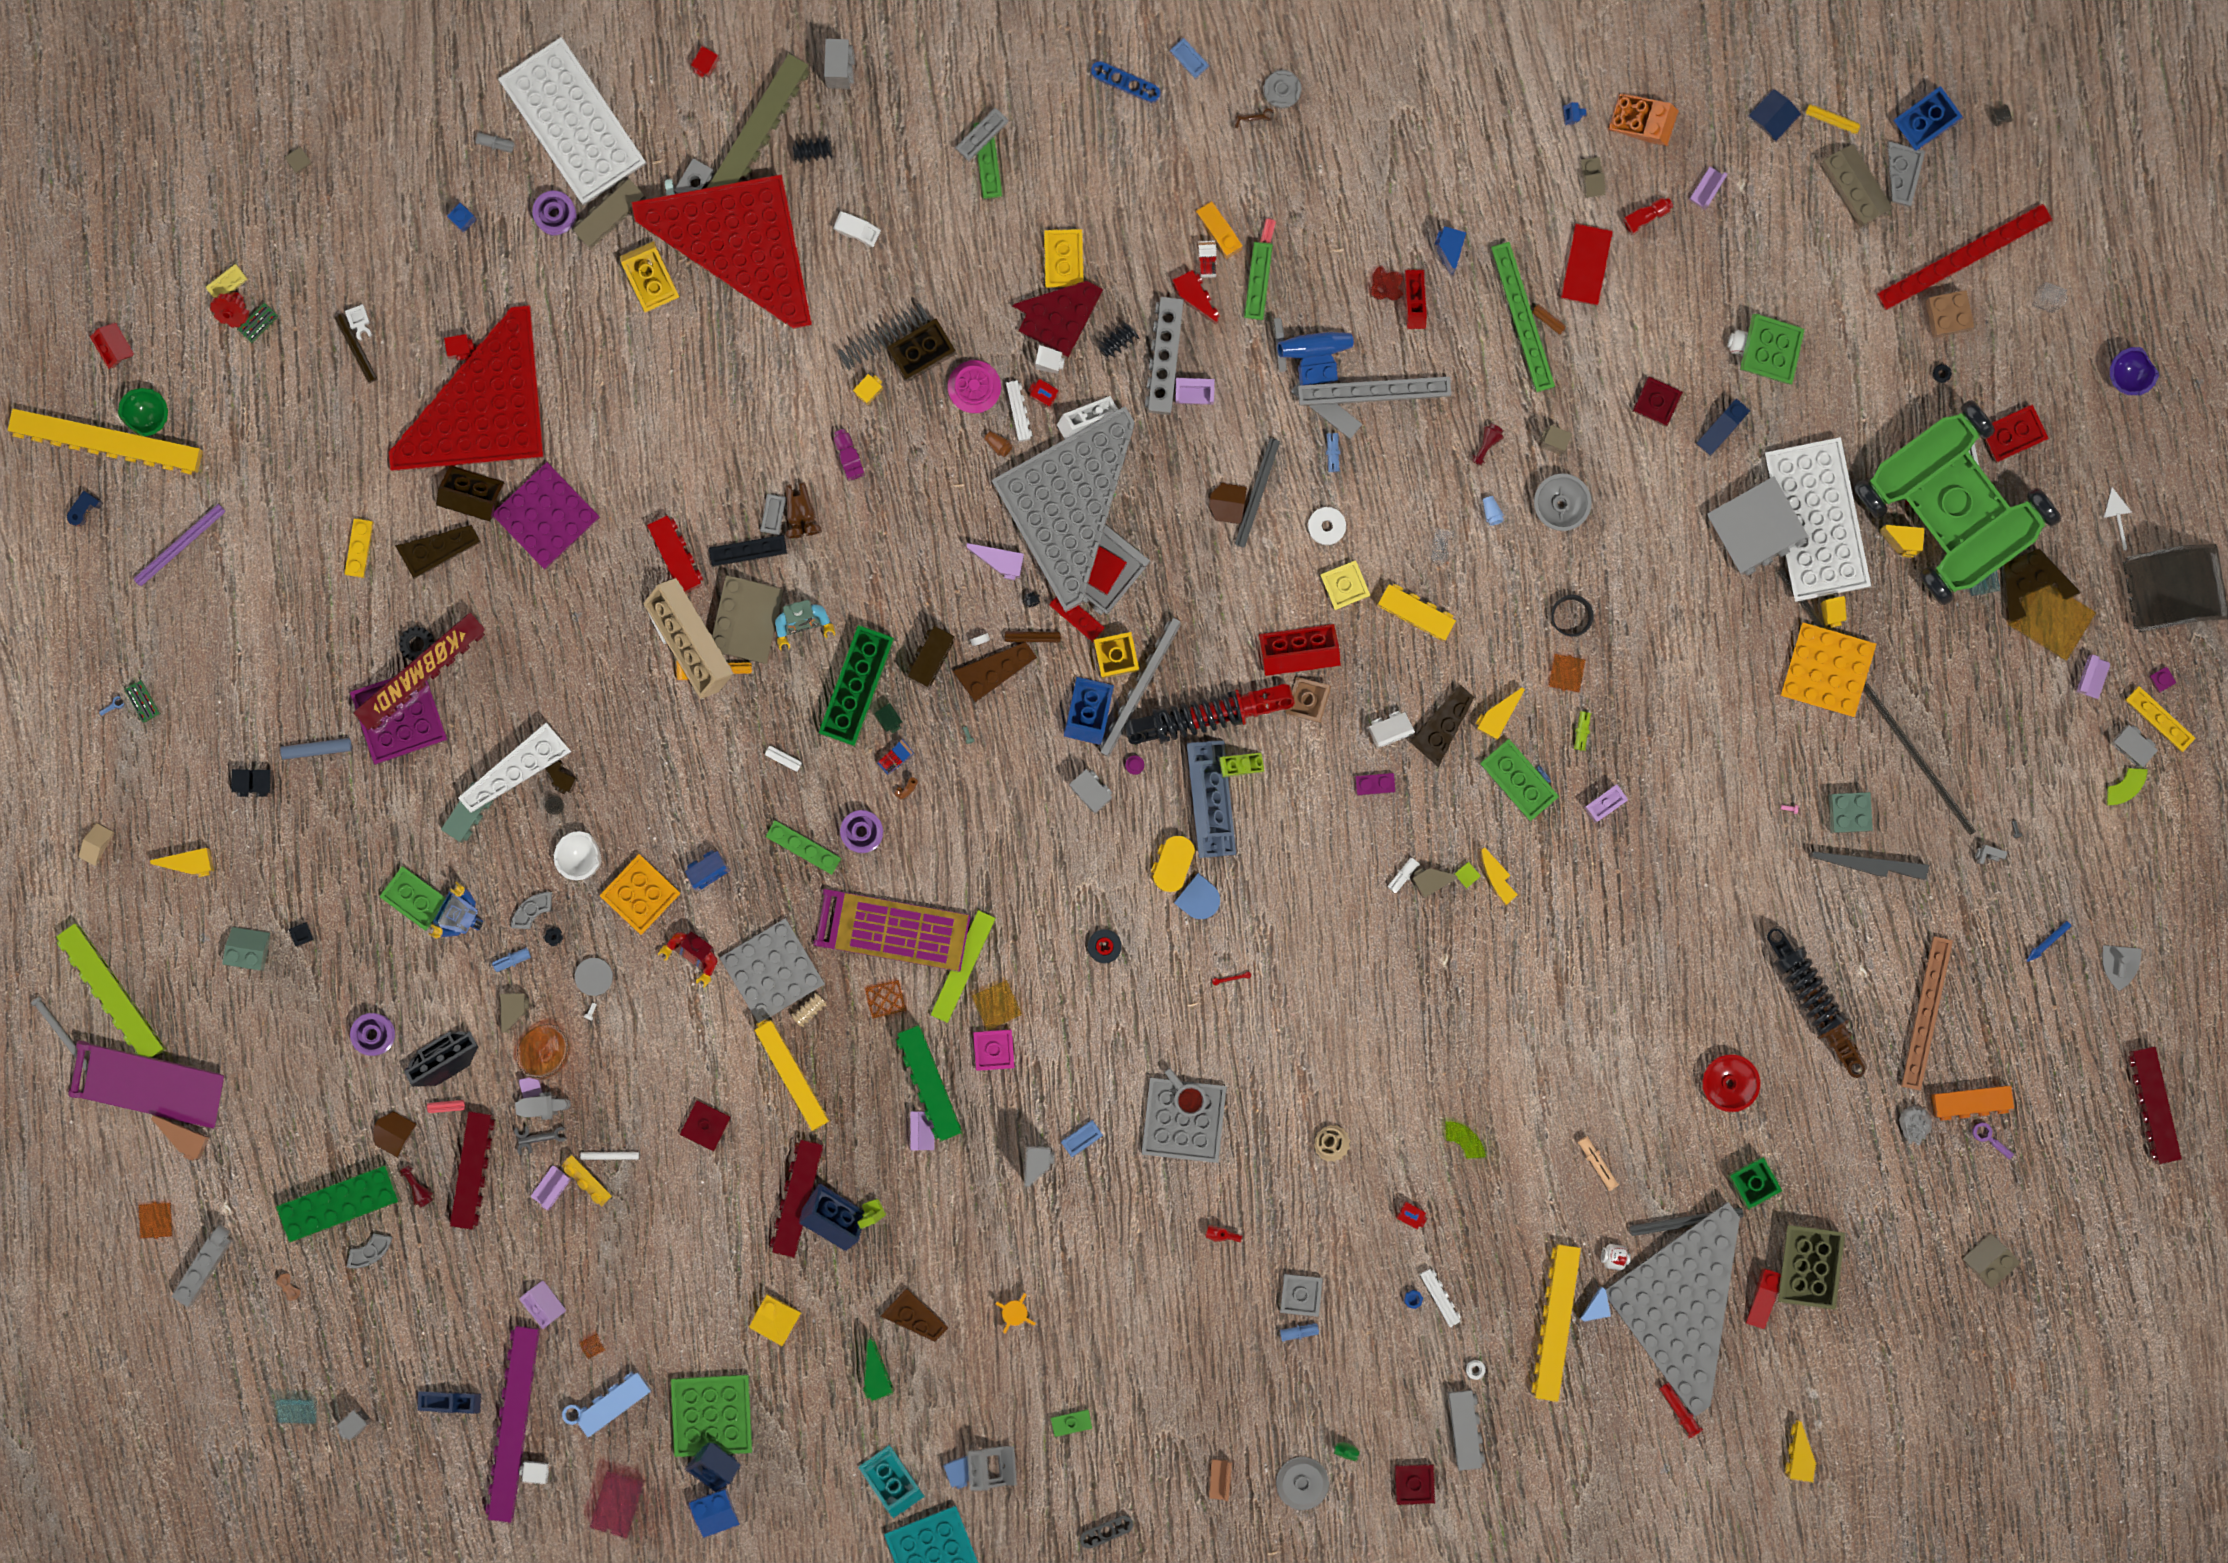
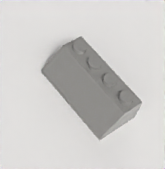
(1037, 1162)

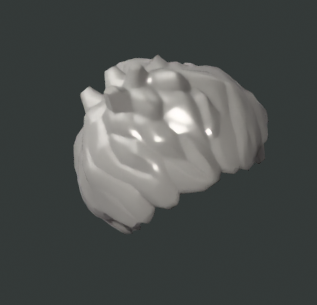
(1915, 1123)

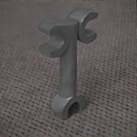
(525, 1140)

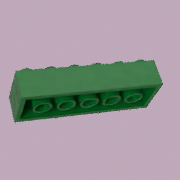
(856, 686)
(929, 1082)
(338, 1203)

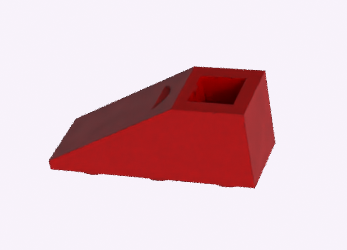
(1190, 290)

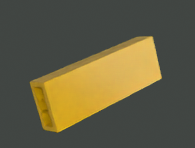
(792, 1074)

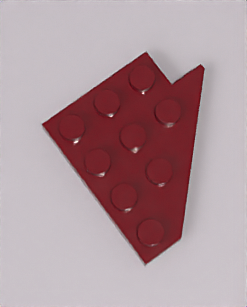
(1059, 315)

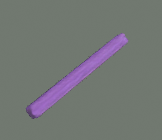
(179, 545)

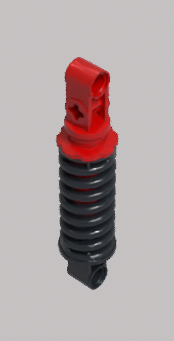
(1207, 714)

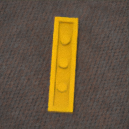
(2160, 719)

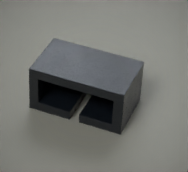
(252, 782)

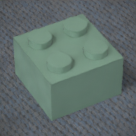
(1850, 812)

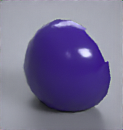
(2133, 372)

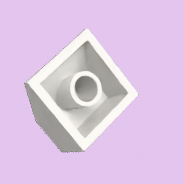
(1390, 730)

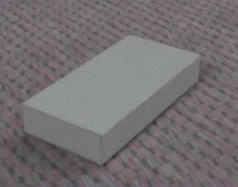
(773, 514)

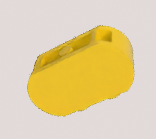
(1173, 863)

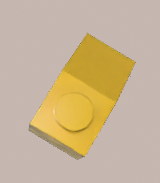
(1834, 611)

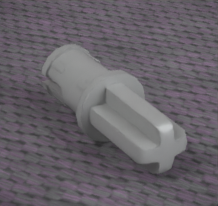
(495, 142)

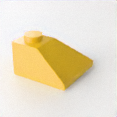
(774, 1319)

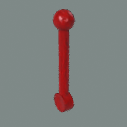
(1216, 981)

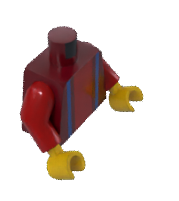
(695, 951)

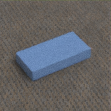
(1189, 58)
(1082, 1138)

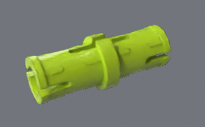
(1582, 731)

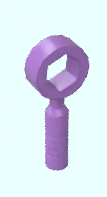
(1995, 1143)

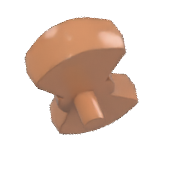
(291, 1293)

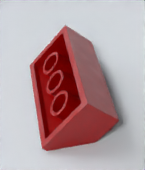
(1299, 650)

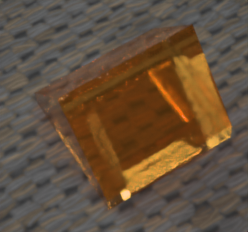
(592, 1346)

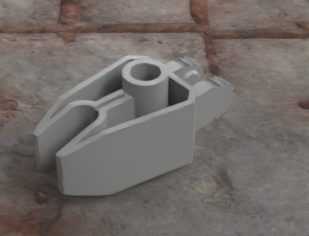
(542, 1106)

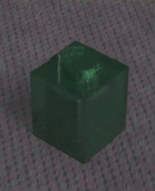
(889, 719)

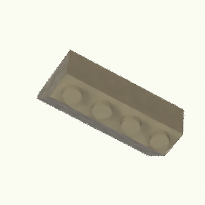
(1856, 185)

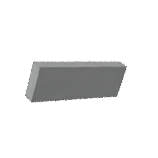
(981, 134)

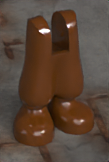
(800, 509)

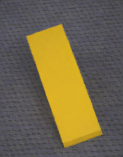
(1497, 875)

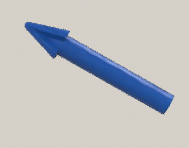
(2036, 952)

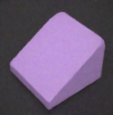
(530, 1087)

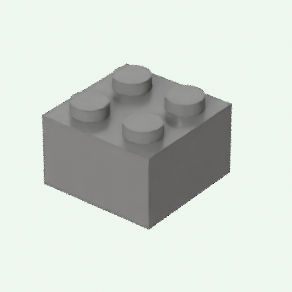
(1090, 791)

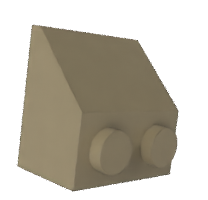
(1991, 1261)

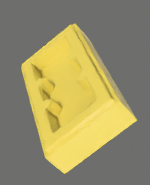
(227, 282)

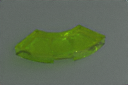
(1465, 1138)

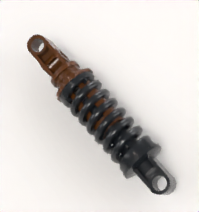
(1816, 1000)

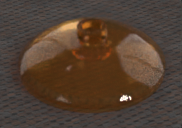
(536, 1048)

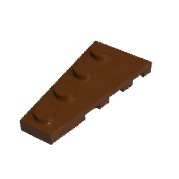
(992, 671)

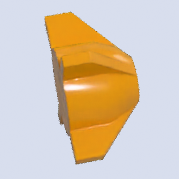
(1015, 1313)

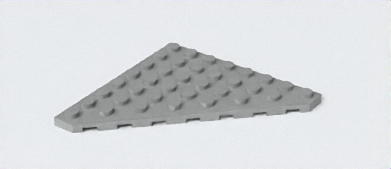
(1065, 501)
(1680, 1302)

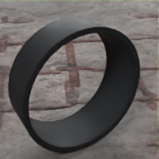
(1587, 605)

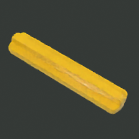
(1833, 119)

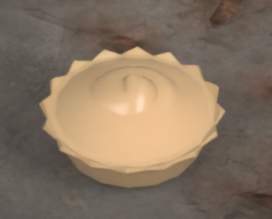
(1335, 1147)

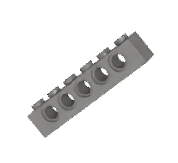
(1164, 405)

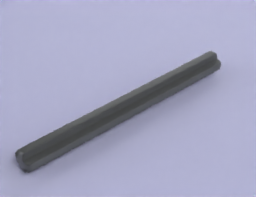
(1257, 493)
(1671, 1224)

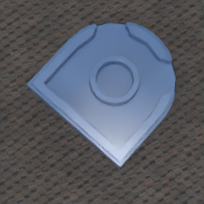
(1199, 899)

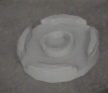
(1282, 89)
(594, 976)

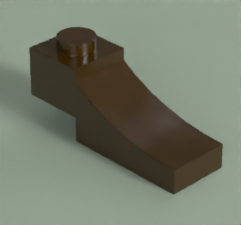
(561, 780)

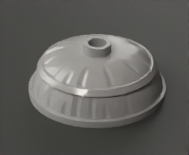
(1573, 495)

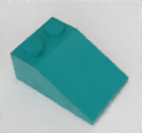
(891, 1481)

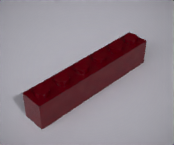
(2155, 1105)
(471, 1170)
(798, 1191)

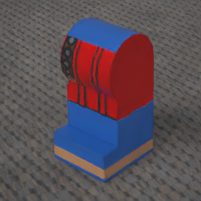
(895, 757)

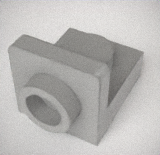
(1994, 854)

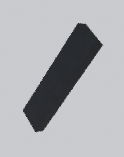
(748, 550)

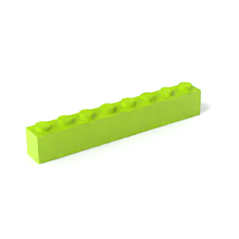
(110, 992)

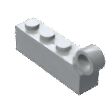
(203, 1266)

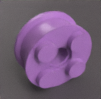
(554, 225)
(853, 822)
(384, 1038)

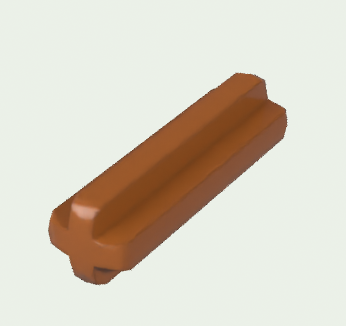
(1549, 319)

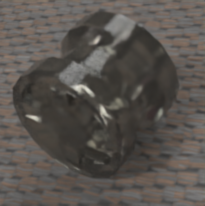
(2001, 115)

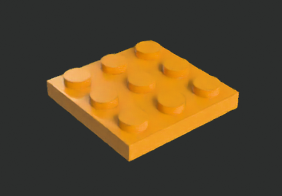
(640, 894)

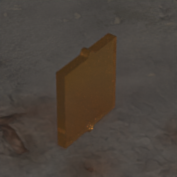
(1567, 673)
(155, 1220)

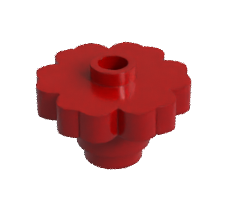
(230, 309)

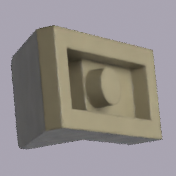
(1593, 177)

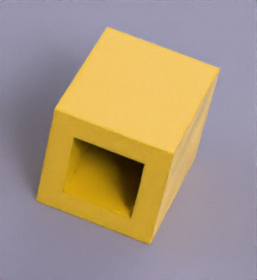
(868, 389)

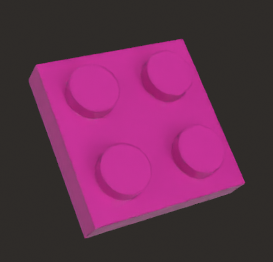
(993, 1050)

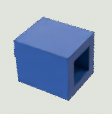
(461, 217)

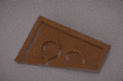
(915, 1316)

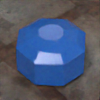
(1413, 1299)

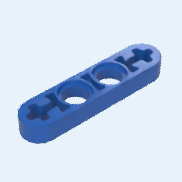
(1124, 84)

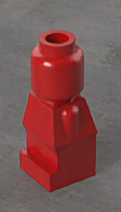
(1647, 214)

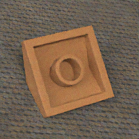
(1309, 699)

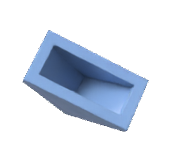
(1597, 1307)

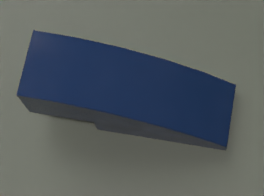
(449, 1402)

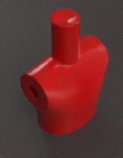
(1216, 1234)

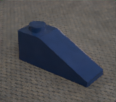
(1723, 427)

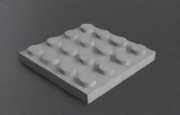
(772, 970)
(1179, 1136)

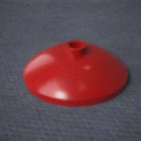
(1745, 1083)

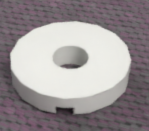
(1326, 537)

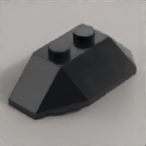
(441, 1059)

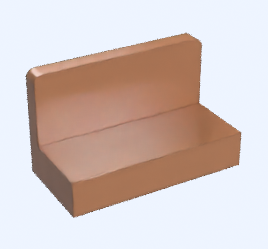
(1220, 1479)

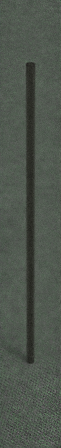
(1892, 723)

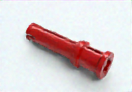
(1685, 1418)

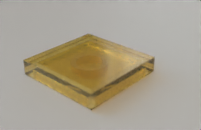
(997, 1005)

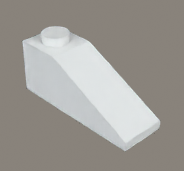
(1085, 416)

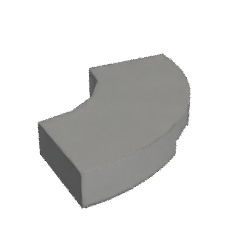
(1279, 336)
(531, 909)
(370, 1253)

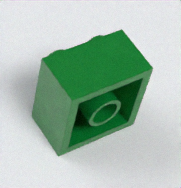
(1754, 1183)

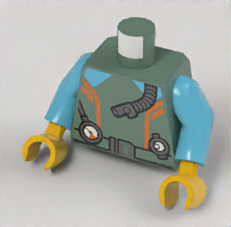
(801, 617)

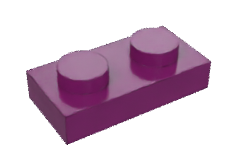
(1375, 784)

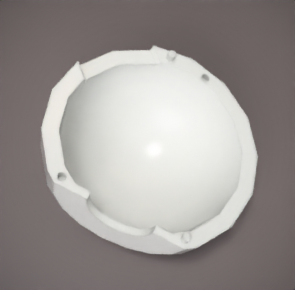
(577, 856)

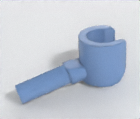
(112, 706)

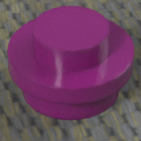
(1134, 765)

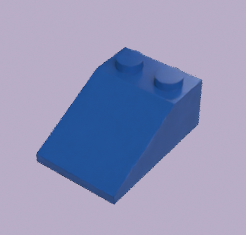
(1928, 118)
(1088, 711)
(707, 870)

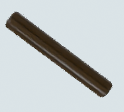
(356, 348)

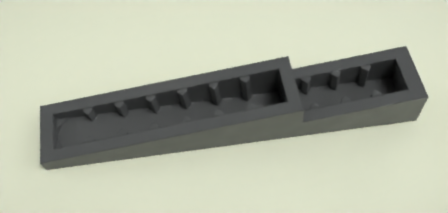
(1875, 866)

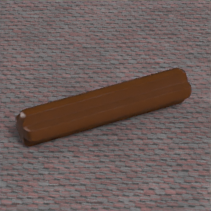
(1018, 636)

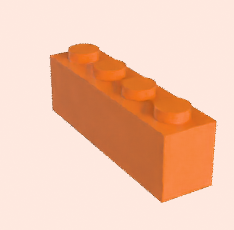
(1972, 1101)

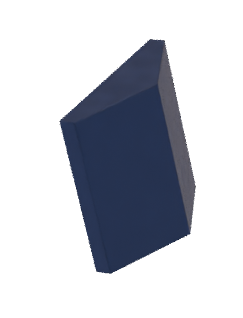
(1775, 114)

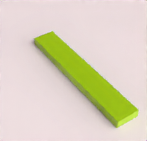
(957, 980)

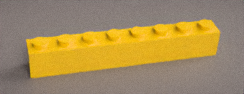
(1557, 1322)

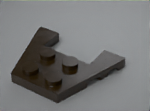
(2029, 575)

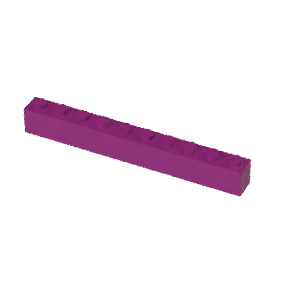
(513, 1425)

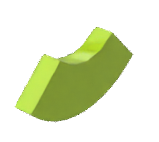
(2127, 788)

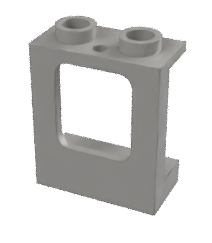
(979, 1468)

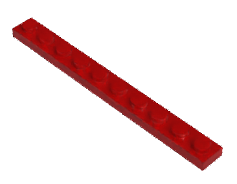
(1964, 257)

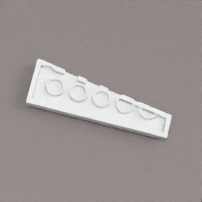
(526, 760)

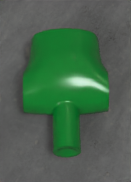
(1347, 1451)

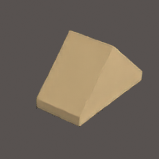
(95, 844)

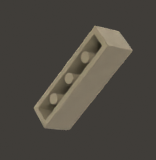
(608, 214)

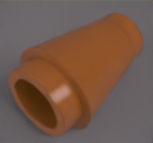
(998, 443)

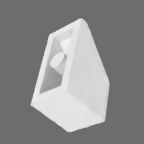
(1049, 360)

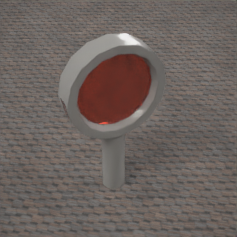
(1190, 1098)

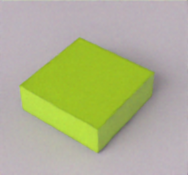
(1467, 875)

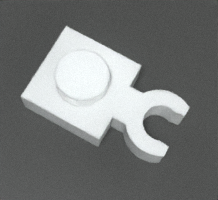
(358, 319)

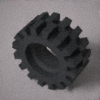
(409, 635)

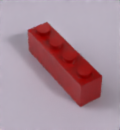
(674, 554)

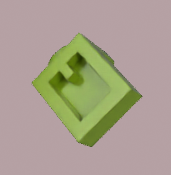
(873, 1213)

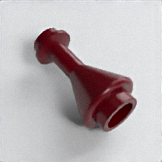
(1491, 436)
(420, 1194)

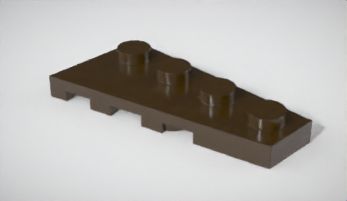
(430, 552)

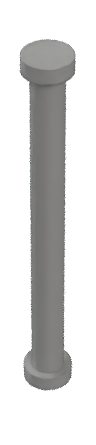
(58, 1029)

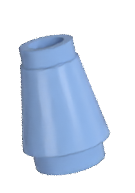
(1492, 511)

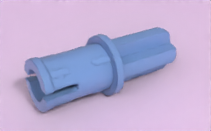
(511, 959)
(1299, 1332)

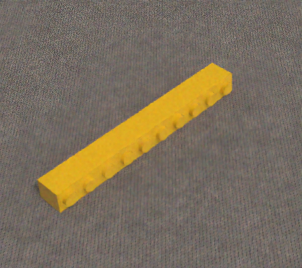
(104, 440)

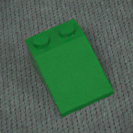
(876, 1380)

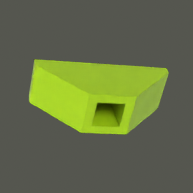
(1241, 765)

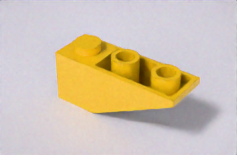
(1801, 1460)

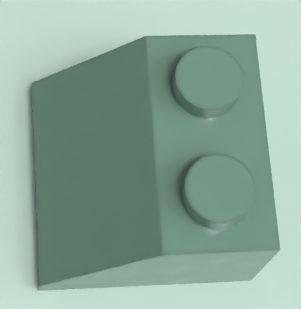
(246, 949)

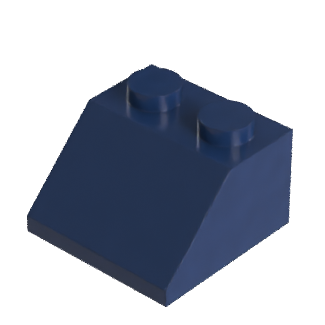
(713, 1467)

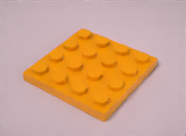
(1828, 669)

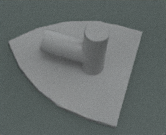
(2121, 964)

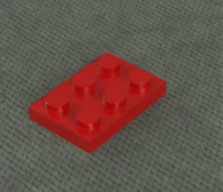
(2016, 433)

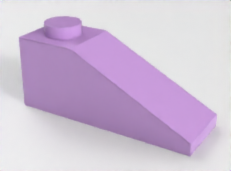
(1002, 561)

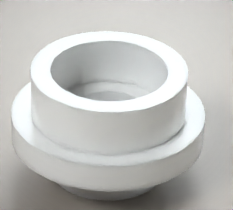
(1479, 1374)

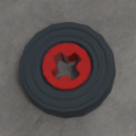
(1108, 955)

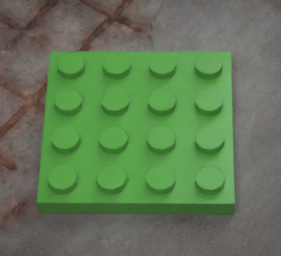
(713, 1412)

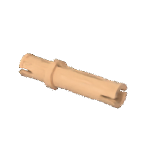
(1608, 1179)

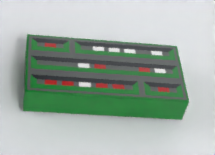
(258, 322)
(142, 701)

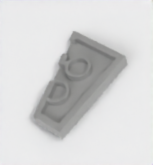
(1904, 172)

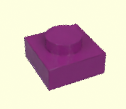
(2162, 679)

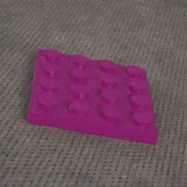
(545, 516)
(407, 730)

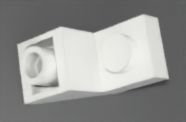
(856, 228)

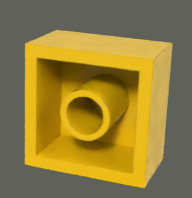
(1116, 655)

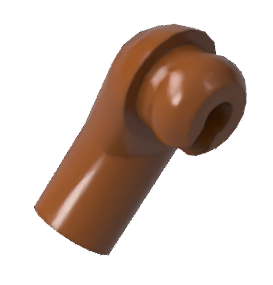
(909, 788)

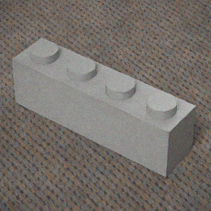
(1465, 1429)

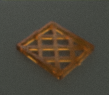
(871, 1002)

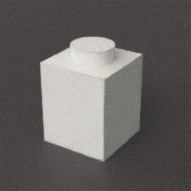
(534, 1472)

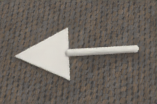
(2116, 507)

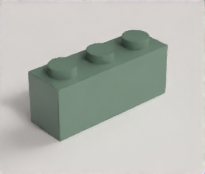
(462, 821)

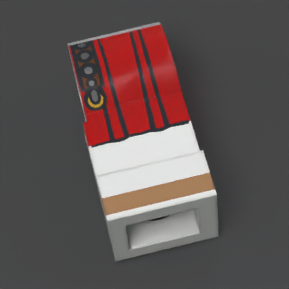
(1207, 257)

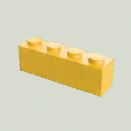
(1416, 612)

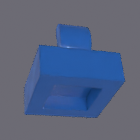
(1573, 113)

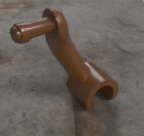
(1253, 117)

